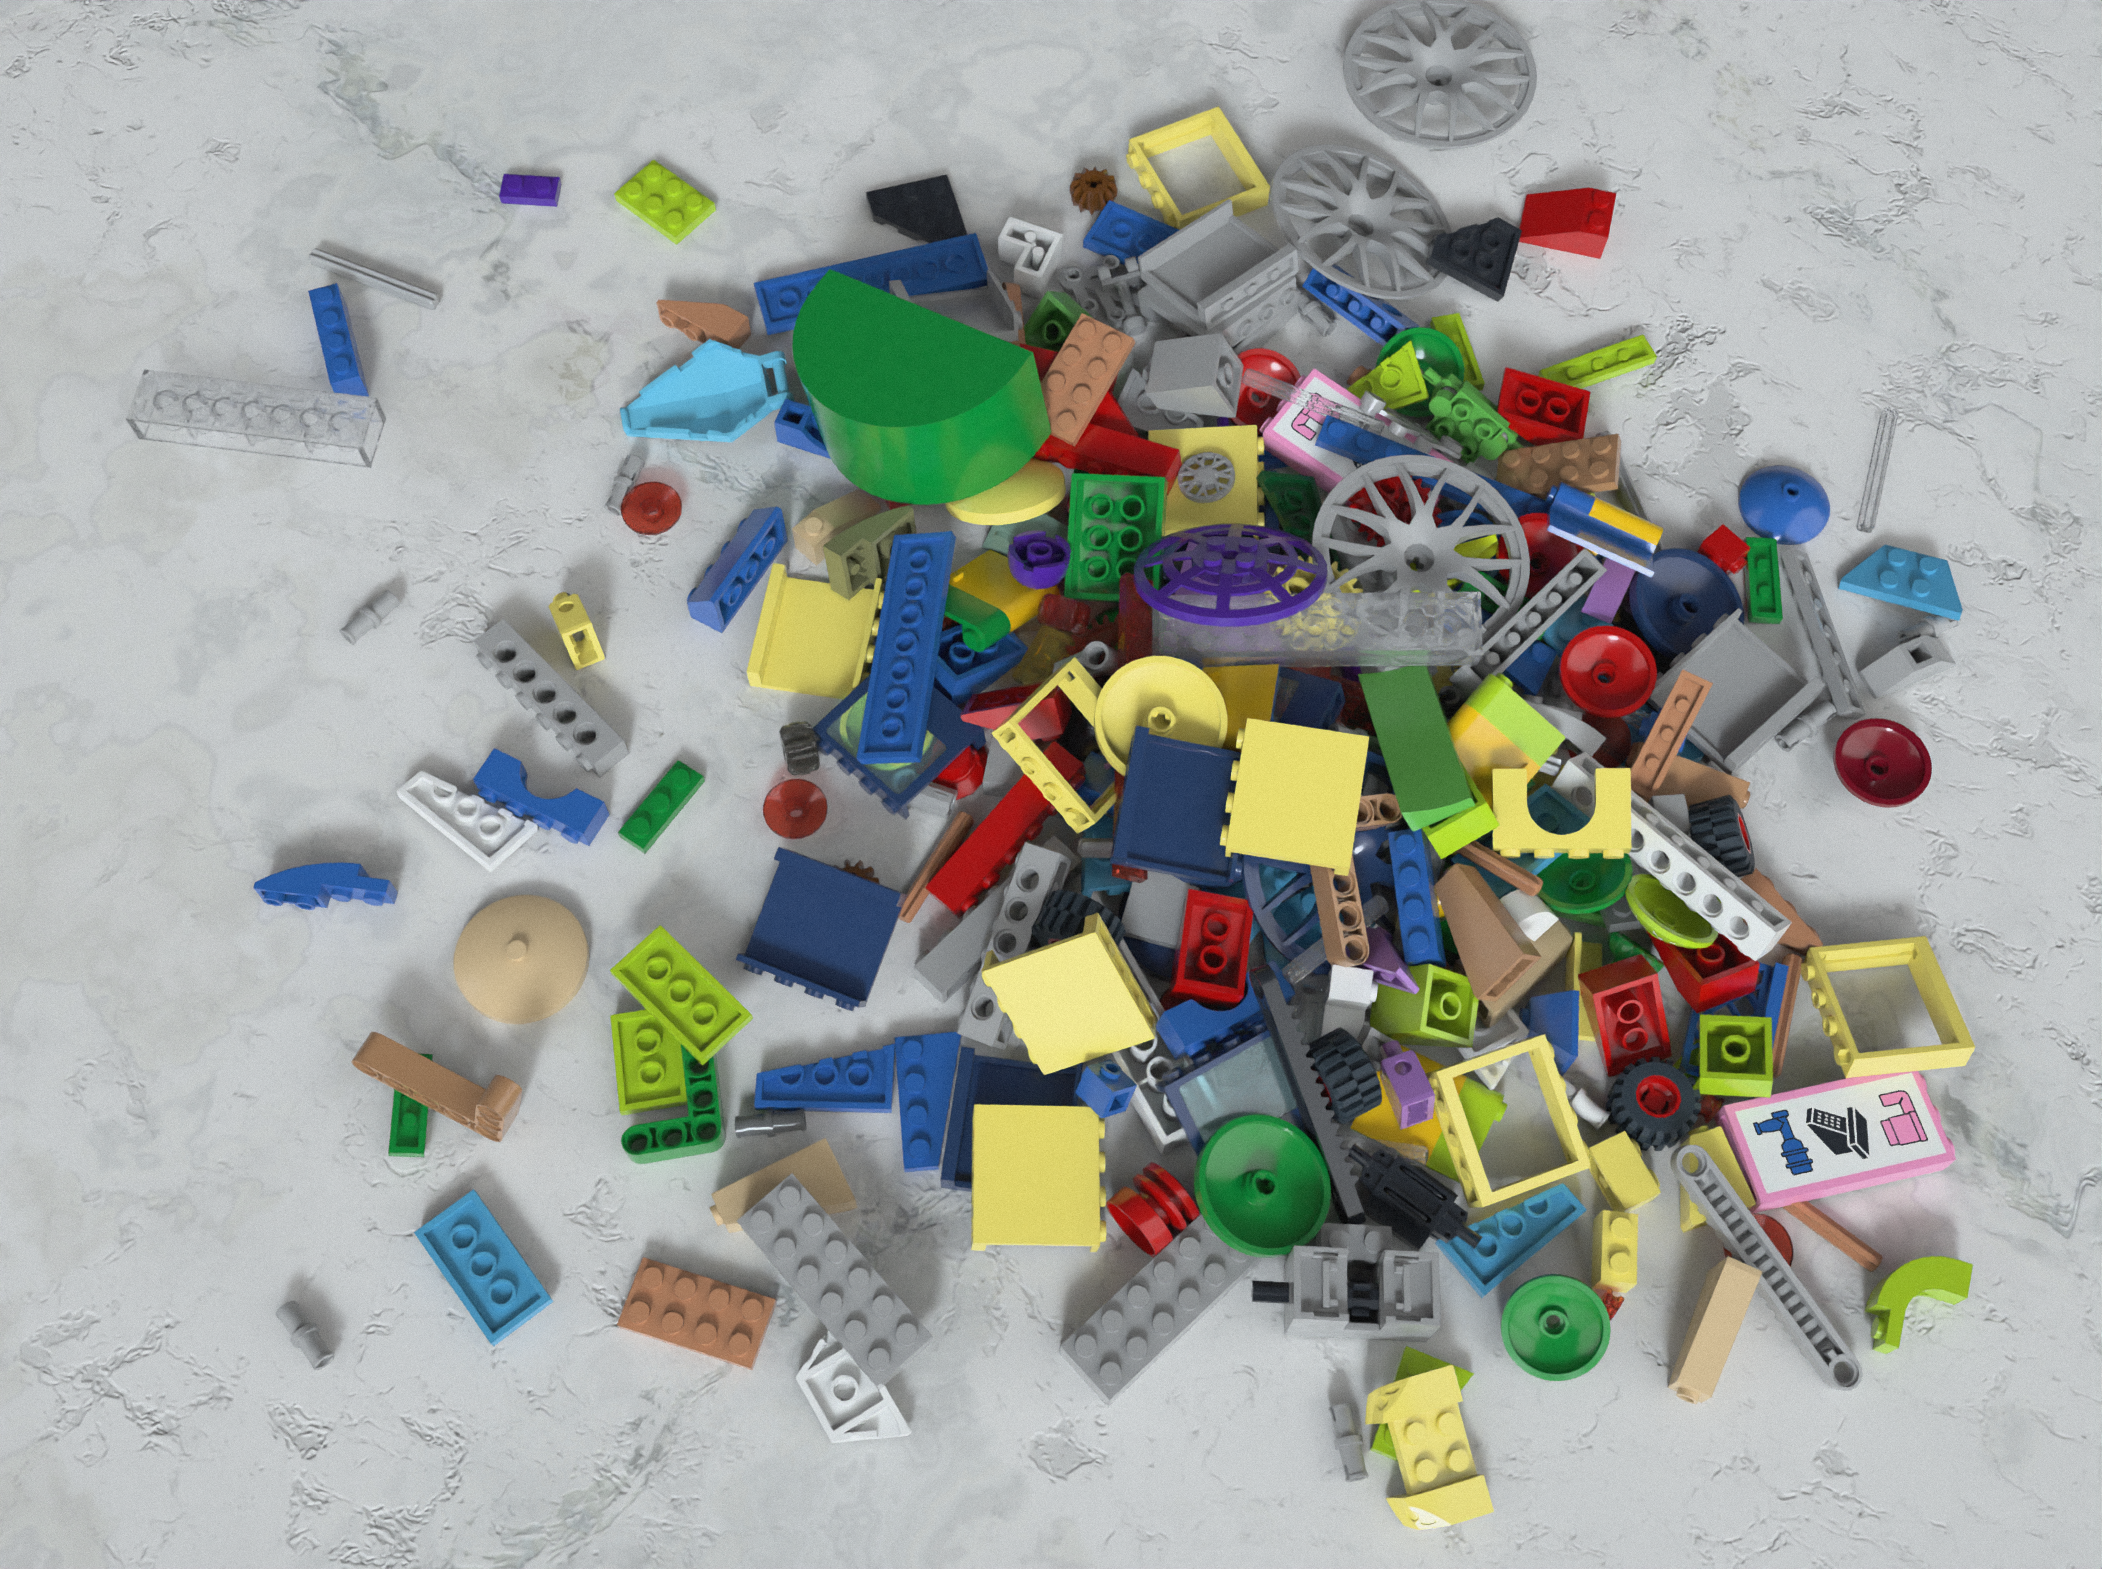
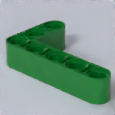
(689, 1126)

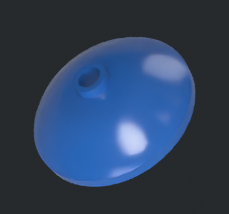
(1778, 515)

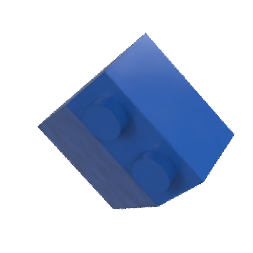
(966, 672)

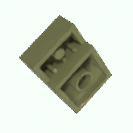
(865, 550)

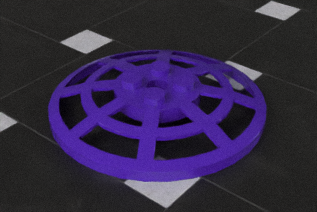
(1228, 563)

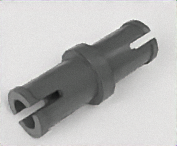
(770, 1123)

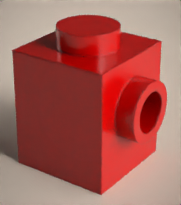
(1725, 550)

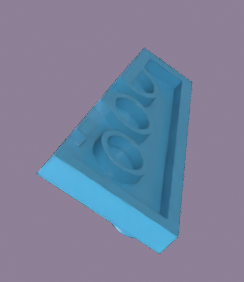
(1512, 1237)

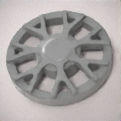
(1206, 477)

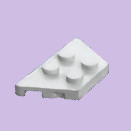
(1506, 1031)
(846, 1398)

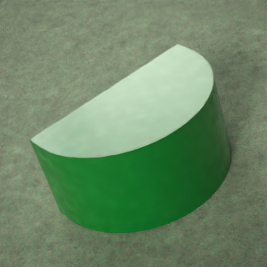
(913, 397)

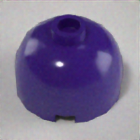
(1038, 559)

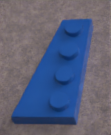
(1531, 666)
(832, 1085)
(925, 1085)

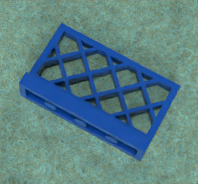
(1765, 1004)

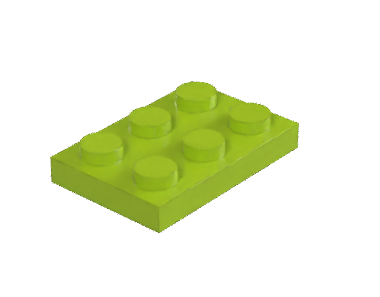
(665, 201)
(646, 1064)

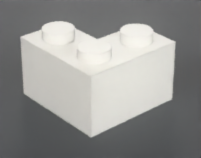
(1034, 253)
(1347, 998)

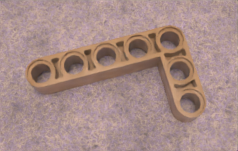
(1347, 898)
(479, 1109)

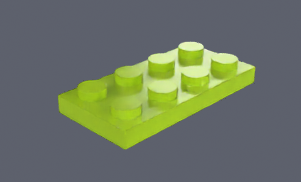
(681, 994)

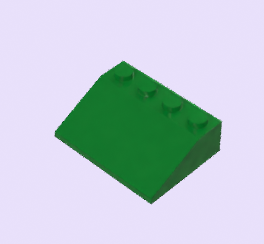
(1109, 528)

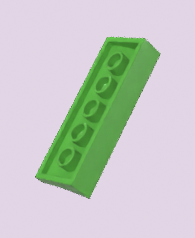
(1416, 745)

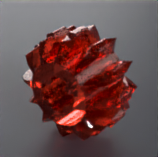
(1063, 613)

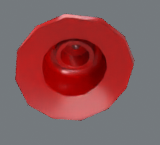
(965, 772)

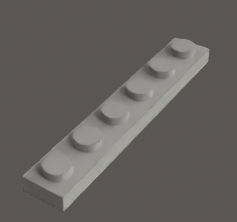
(1823, 635)

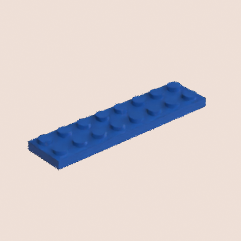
(922, 269)
(906, 649)

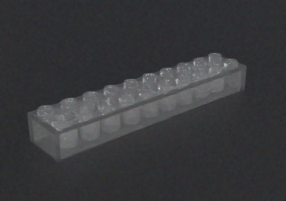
(1333, 632)

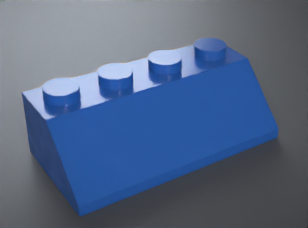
(738, 568)

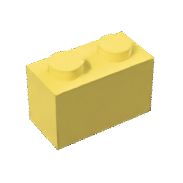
(1622, 1173)
(1614, 1251)

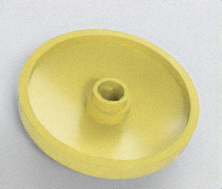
(1021, 497)
(1163, 696)

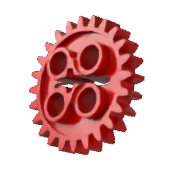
(1396, 499)

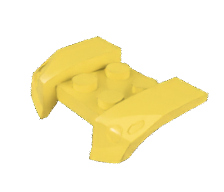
(1430, 1450)

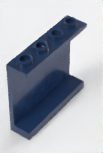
(823, 929)

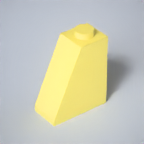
(1718, 1148)

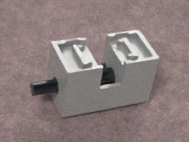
(1321, 1303)

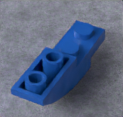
(317, 883)

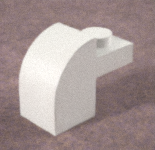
(1529, 913)

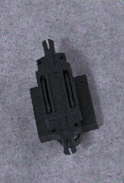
(1410, 1201)

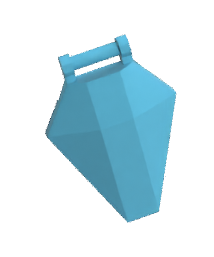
(709, 396)

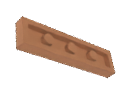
(1668, 733)

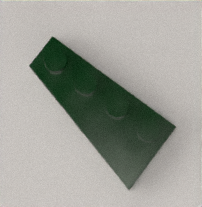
(1295, 505)

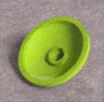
(1667, 915)

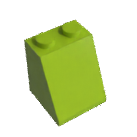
(1437, 1015)

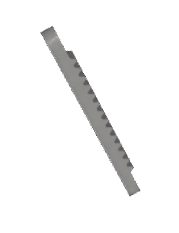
(1778, 1282)

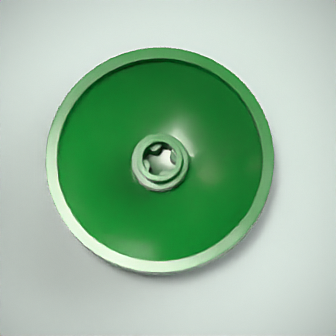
(1262, 1186)

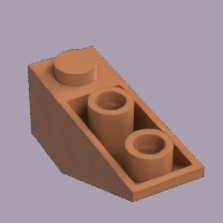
(706, 321)
(1798, 936)

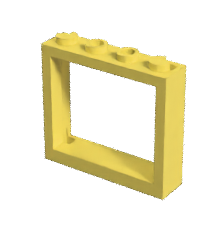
(1185, 131)
(1084, 694)
(1932, 986)
(1460, 1139)

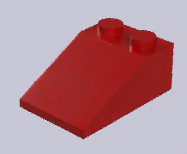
(1568, 220)
(1542, 408)
(1044, 721)
(1212, 949)
(1710, 973)
(1625, 1013)

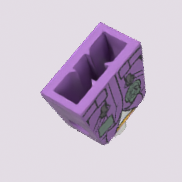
(1406, 1085)

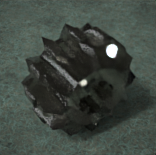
(799, 748)

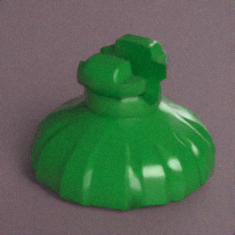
(1623, 948)

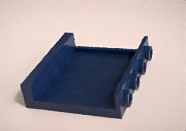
(1176, 809)
(996, 1082)

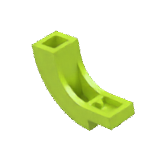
(1930, 1277)

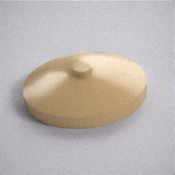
(521, 959)

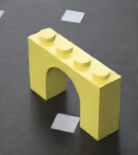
(1605, 833)

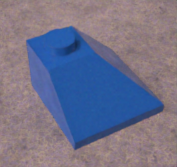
(1558, 1019)

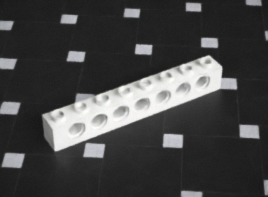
(1685, 858)

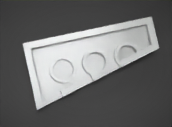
(467, 820)

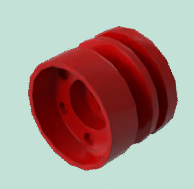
(1159, 1204)

